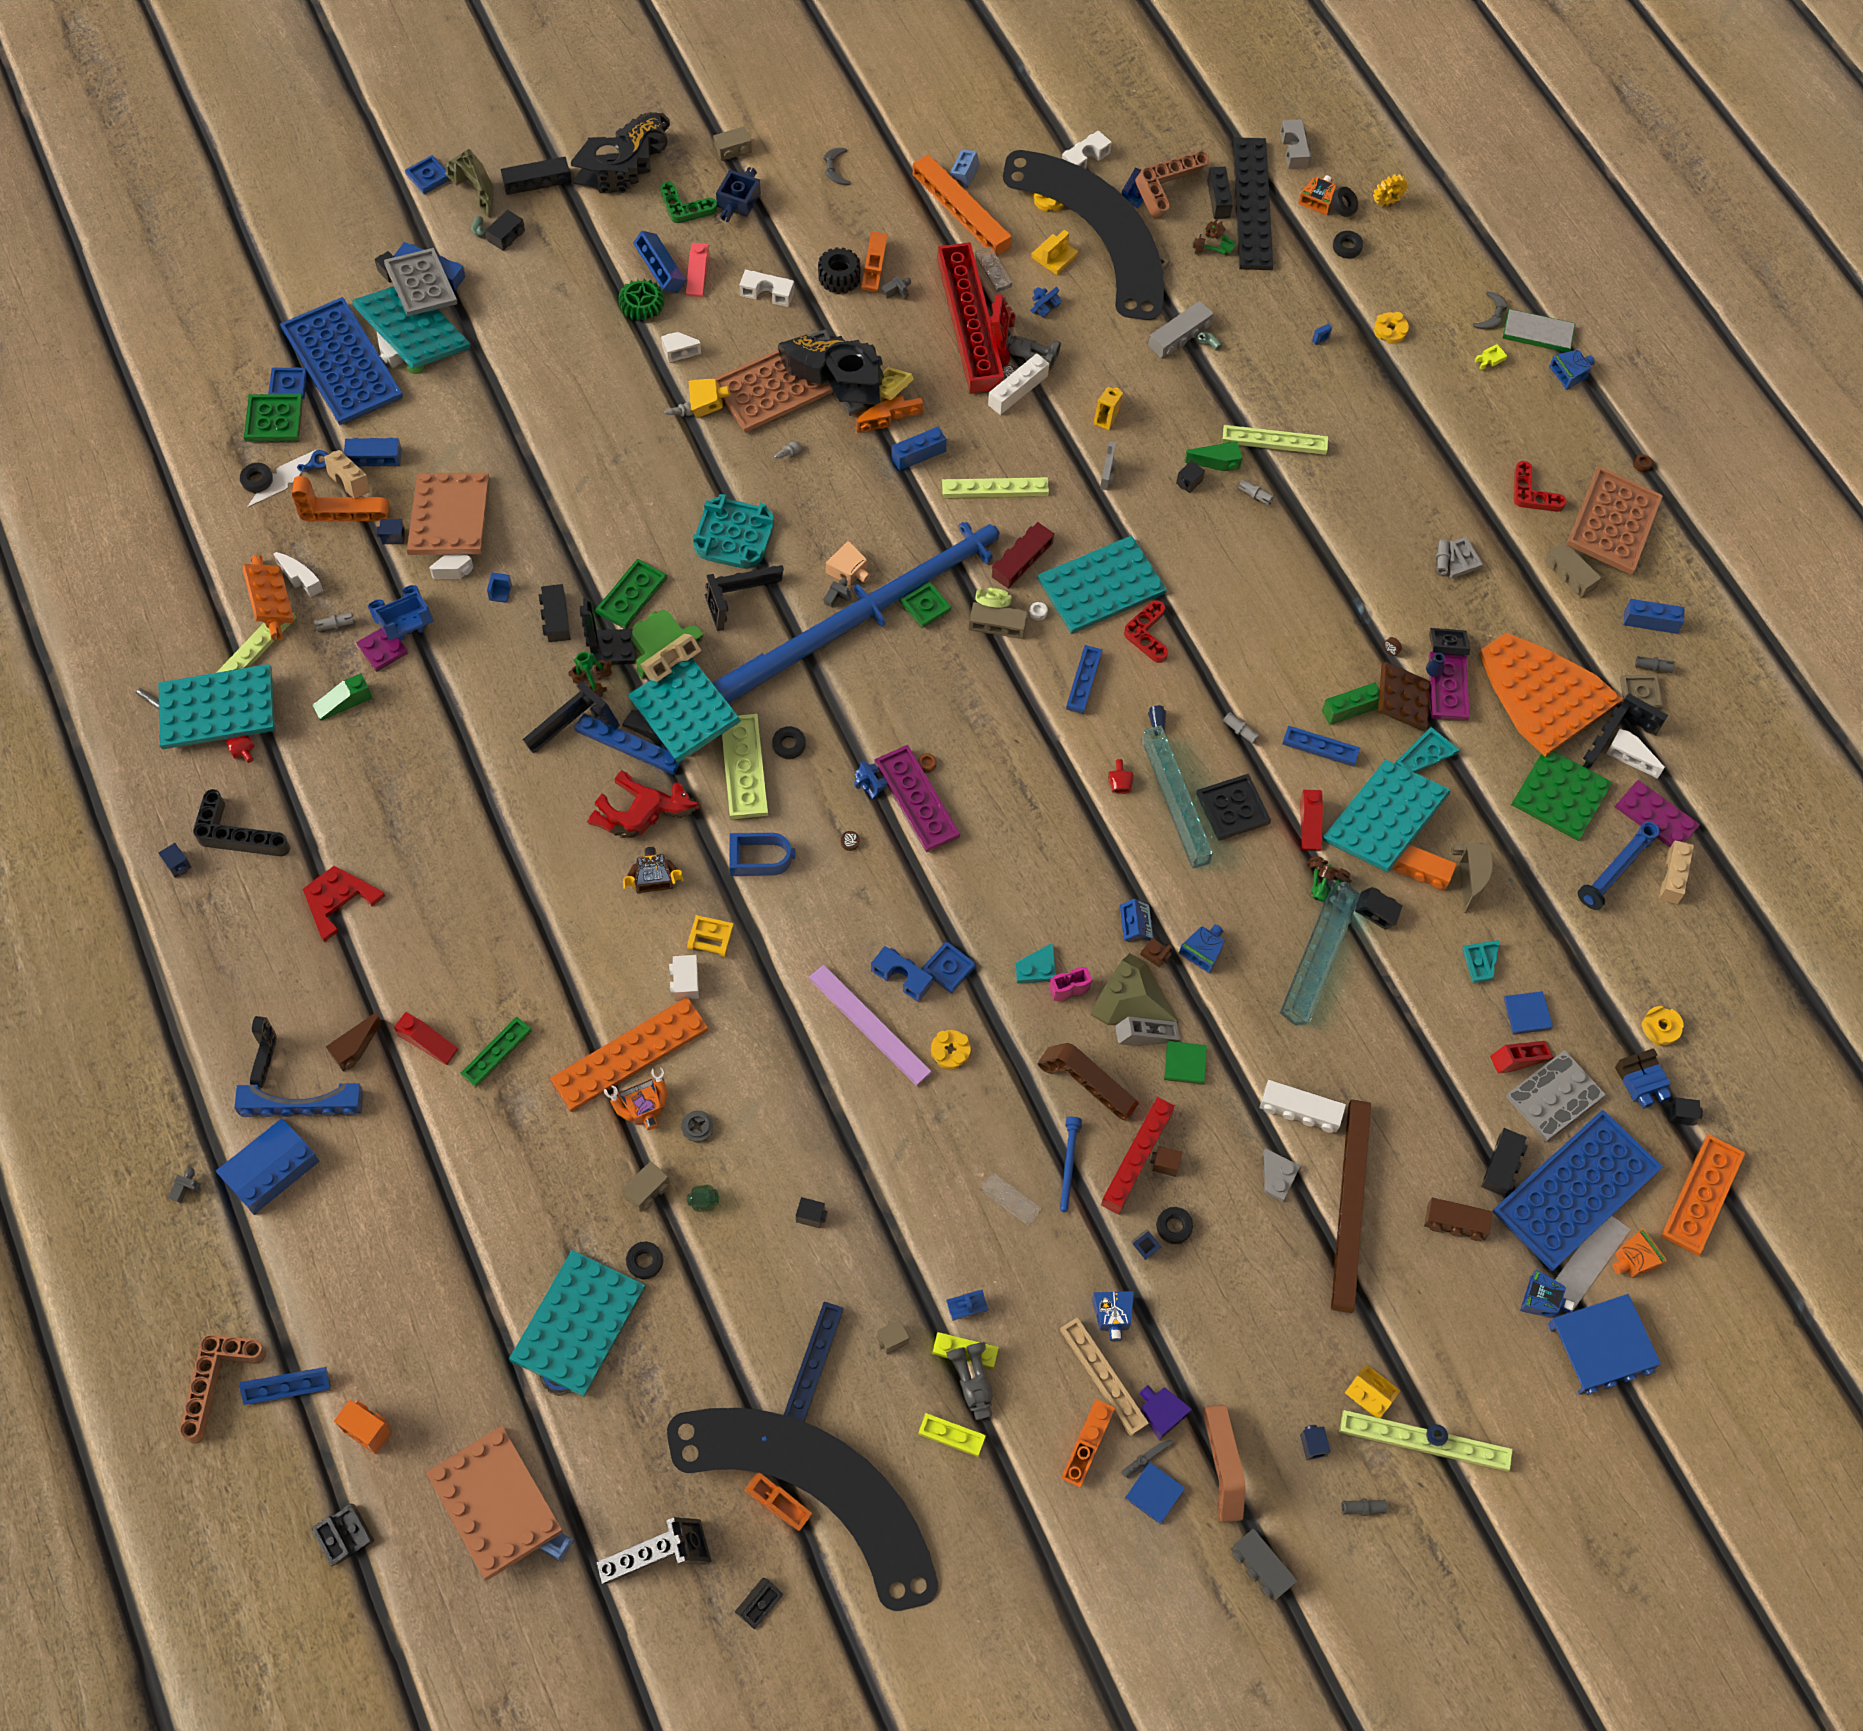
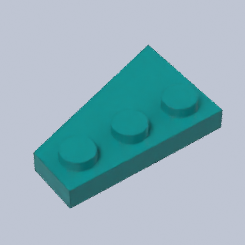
(1427, 751)

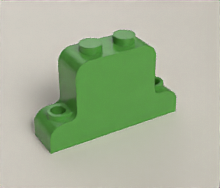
(657, 633)

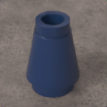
(1435, 666)
(1157, 716)

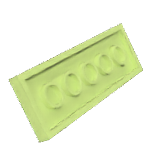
(744, 769)

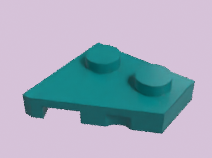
(1481, 960)
(1036, 966)

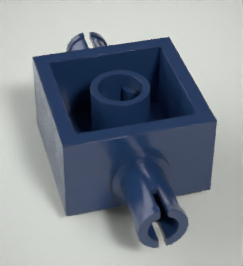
(738, 193)

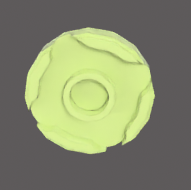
(993, 597)

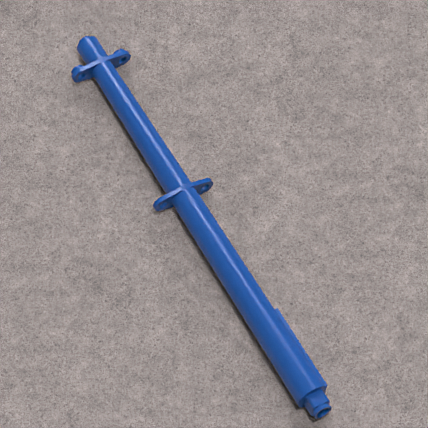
(767, 666)

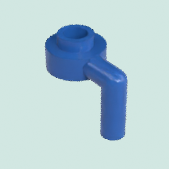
(314, 461)

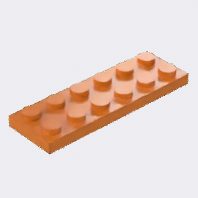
(1703, 1194)

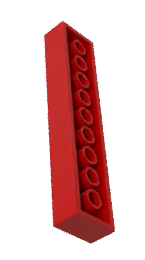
(970, 317)

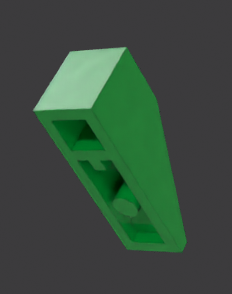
(1217, 457)
(342, 697)

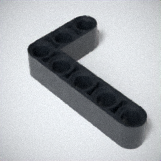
(233, 834)

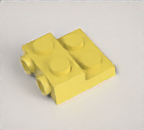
(893, 383)

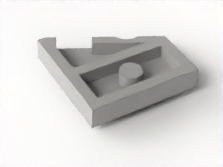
(1110, 464)
(1462, 558)
(1278, 1174)

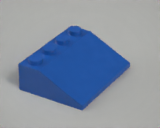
(267, 1166)

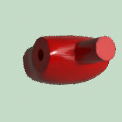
(240, 747)
(1120, 779)

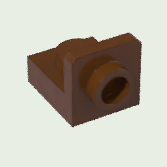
(1156, 952)

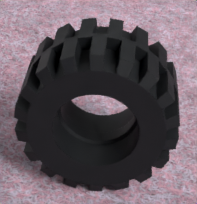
(839, 260)

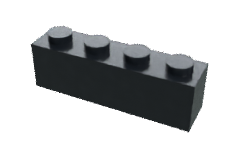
(536, 175)

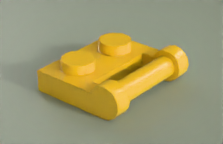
(713, 930)

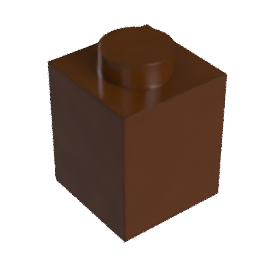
(1166, 1161)

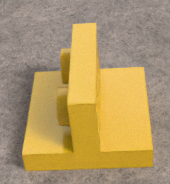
(1055, 252)
(1372, 1391)

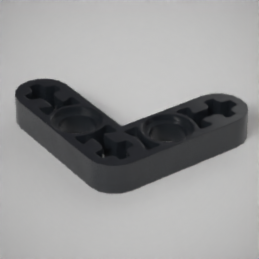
(266, 1039)

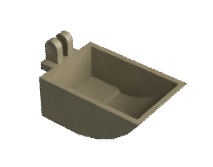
(1474, 870)

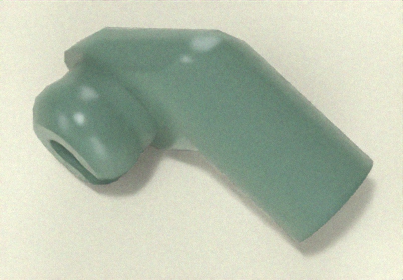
(477, 228)
(1209, 338)

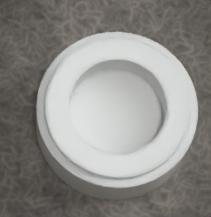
(1038, 611)

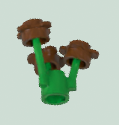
(1214, 230)
(581, 671)
(1319, 867)

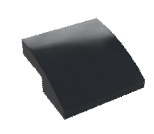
(342, 1534)

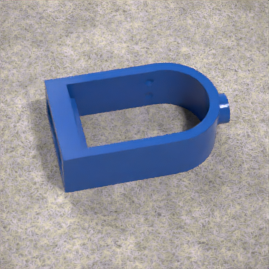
(739, 839)

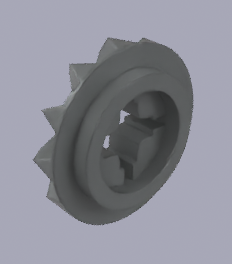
(700, 1118)

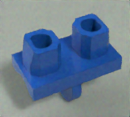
(1040, 306)
(867, 779)
(967, 1305)

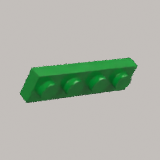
(496, 1051)

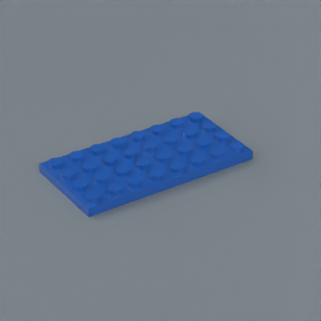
(341, 360)
(1577, 1189)

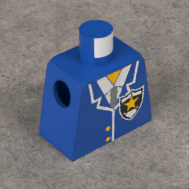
(1113, 1312)

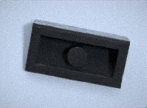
(758, 1603)

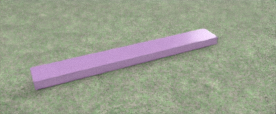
(870, 1025)

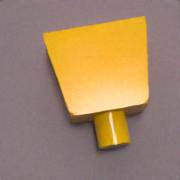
(706, 396)
(1111, 400)

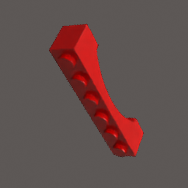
(1137, 1155)

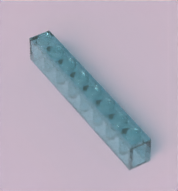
(1177, 797)
(1320, 954)

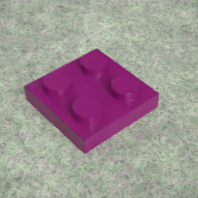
(381, 651)

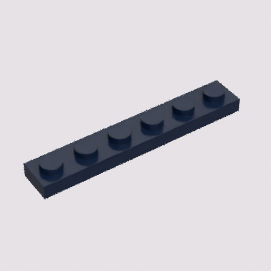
(814, 1361)

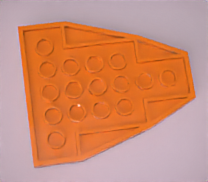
(1545, 692)

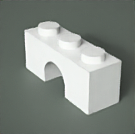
(1095, 146)
(755, 283)

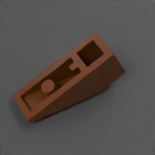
(351, 1045)

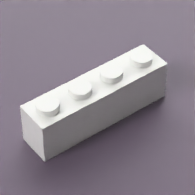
(1018, 384)
(1302, 1106)

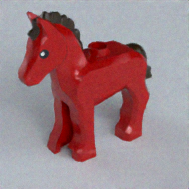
(644, 809)

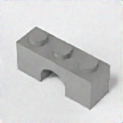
(1297, 153)

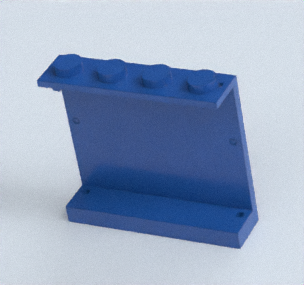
(1606, 1344)

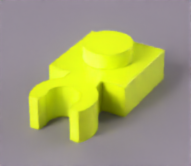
(1492, 356)

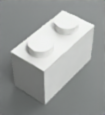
(685, 977)

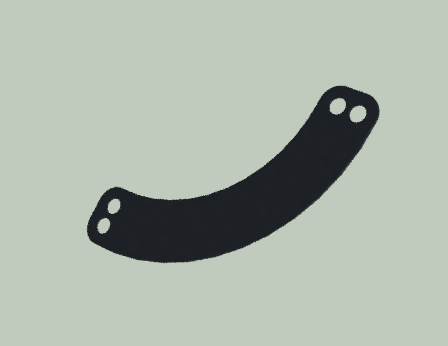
(1111, 216)
(826, 1471)

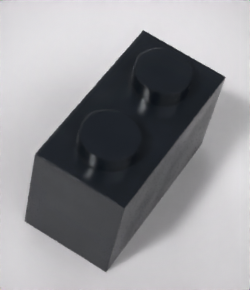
(505, 230)
(1378, 908)

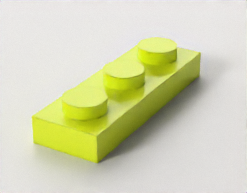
(947, 1342)
(951, 1435)

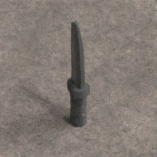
(1142, 1460)

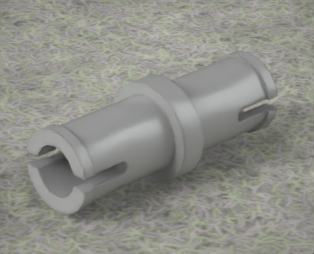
(1256, 492)
(1443, 557)
(334, 621)
(1241, 728)

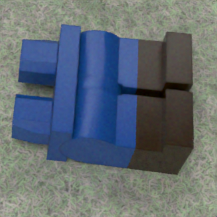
(1644, 1078)

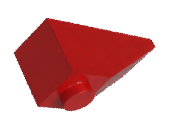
(1311, 819)
(425, 1038)
(1520, 1055)

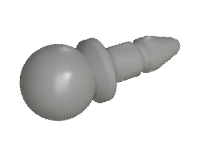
(682, 409)
(793, 448)

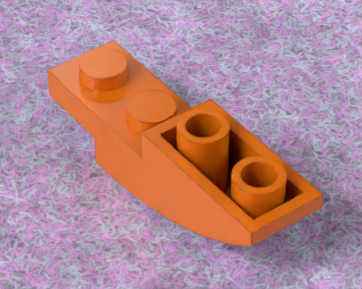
(874, 261)
(882, 413)
(1088, 1443)

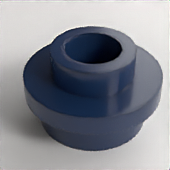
(1431, 1437)

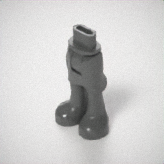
(1022, 348)
(976, 1389)

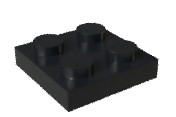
(1449, 641)

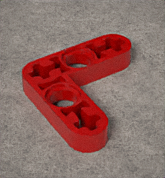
(1530, 495)
(1141, 632)

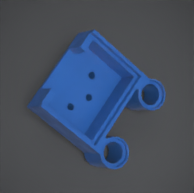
(401, 615)

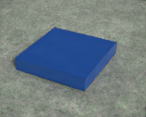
(427, 174)
(288, 381)
(949, 967)
(1528, 1012)
(1154, 1493)

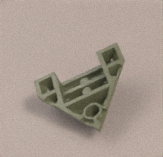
(468, 167)
(1132, 993)

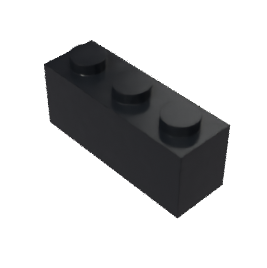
(1219, 192)
(554, 613)
(1504, 1162)

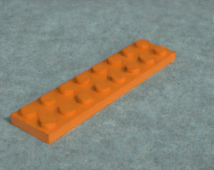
(628, 1054)

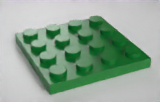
(1562, 794)

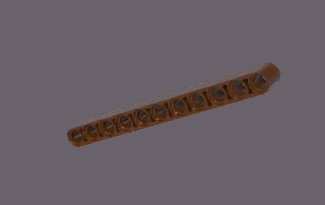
(1351, 1207)

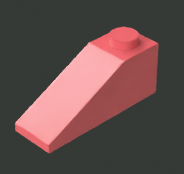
(697, 269)

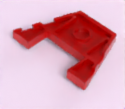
(1001, 321)
(333, 891)

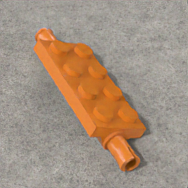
(268, 595)

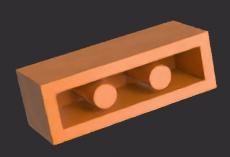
(1425, 867)

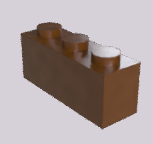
(1458, 1219)

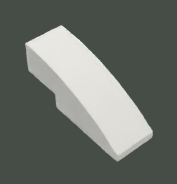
(298, 574)

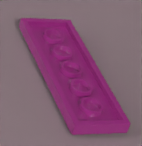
(917, 798)

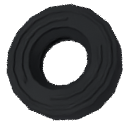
(1338, 202)
(1345, 252)
(252, 469)
(789, 753)
(1174, 1237)
(647, 1272)

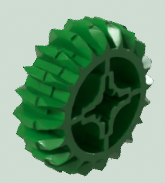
(641, 299)

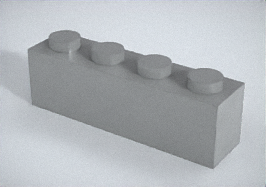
(1180, 329)

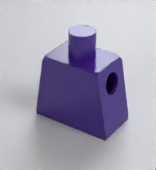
(1163, 1410)

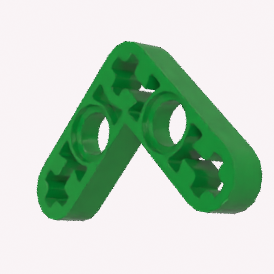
(683, 209)

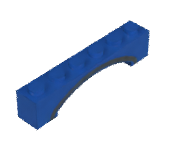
(343, 1100)

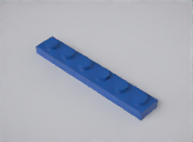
(627, 743)

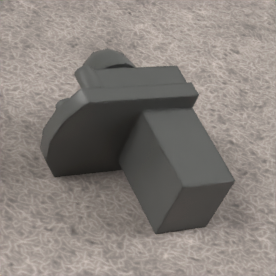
(895, 286)
(837, 590)
(182, 1184)

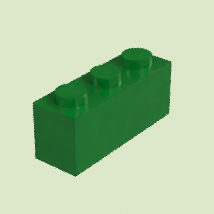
(1351, 703)

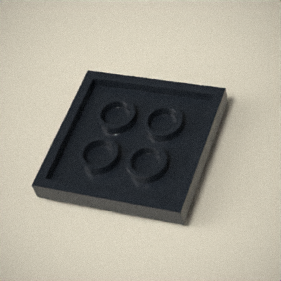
(1233, 807)

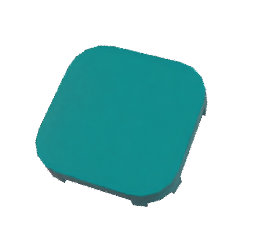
(733, 532)

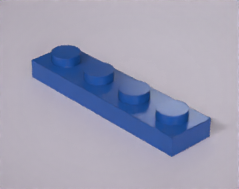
(1084, 679)
(1321, 746)
(285, 1385)

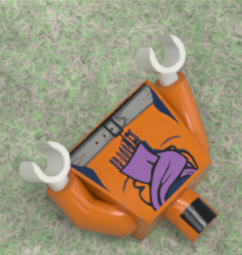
(642, 1101)

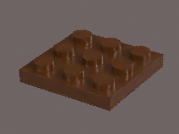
(1404, 696)

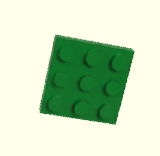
(273, 417)

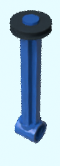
(1593, 894)

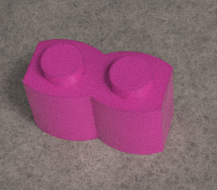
(1068, 984)

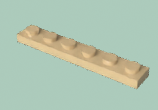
(1104, 1376)

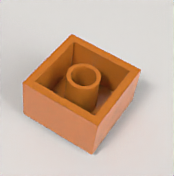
(362, 1426)

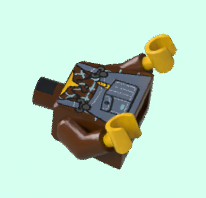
(652, 873)

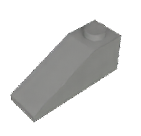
(1145, 1031)

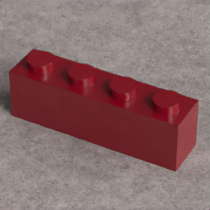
(1022, 555)

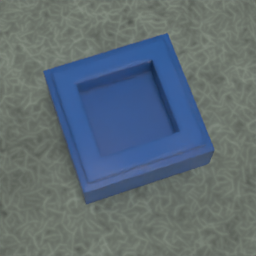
(1322, 334)

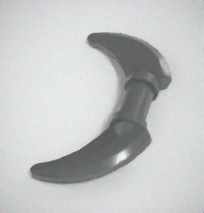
(830, 171)
(1495, 320)

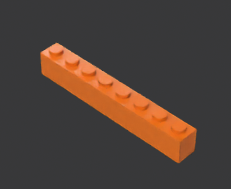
(961, 204)

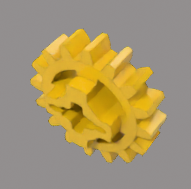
(1390, 190)

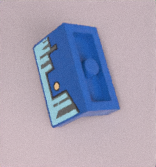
(1136, 920)

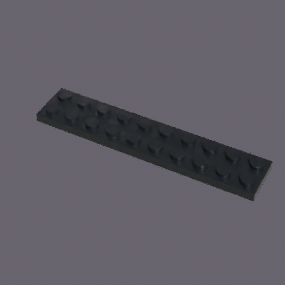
(1252, 204)

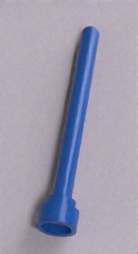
(1073, 1125)

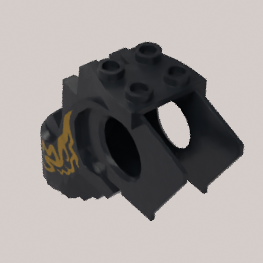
(619, 170)
(835, 363)

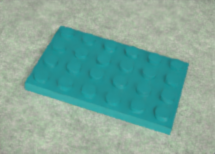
(415, 338)
(1101, 584)
(216, 706)
(684, 709)
(1386, 815)
(577, 1323)

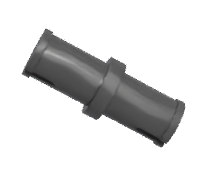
(1655, 664)
(1364, 1507)

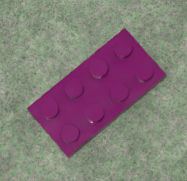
(1450, 690)
(1645, 805)

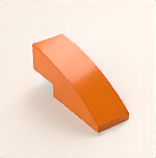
(777, 1501)

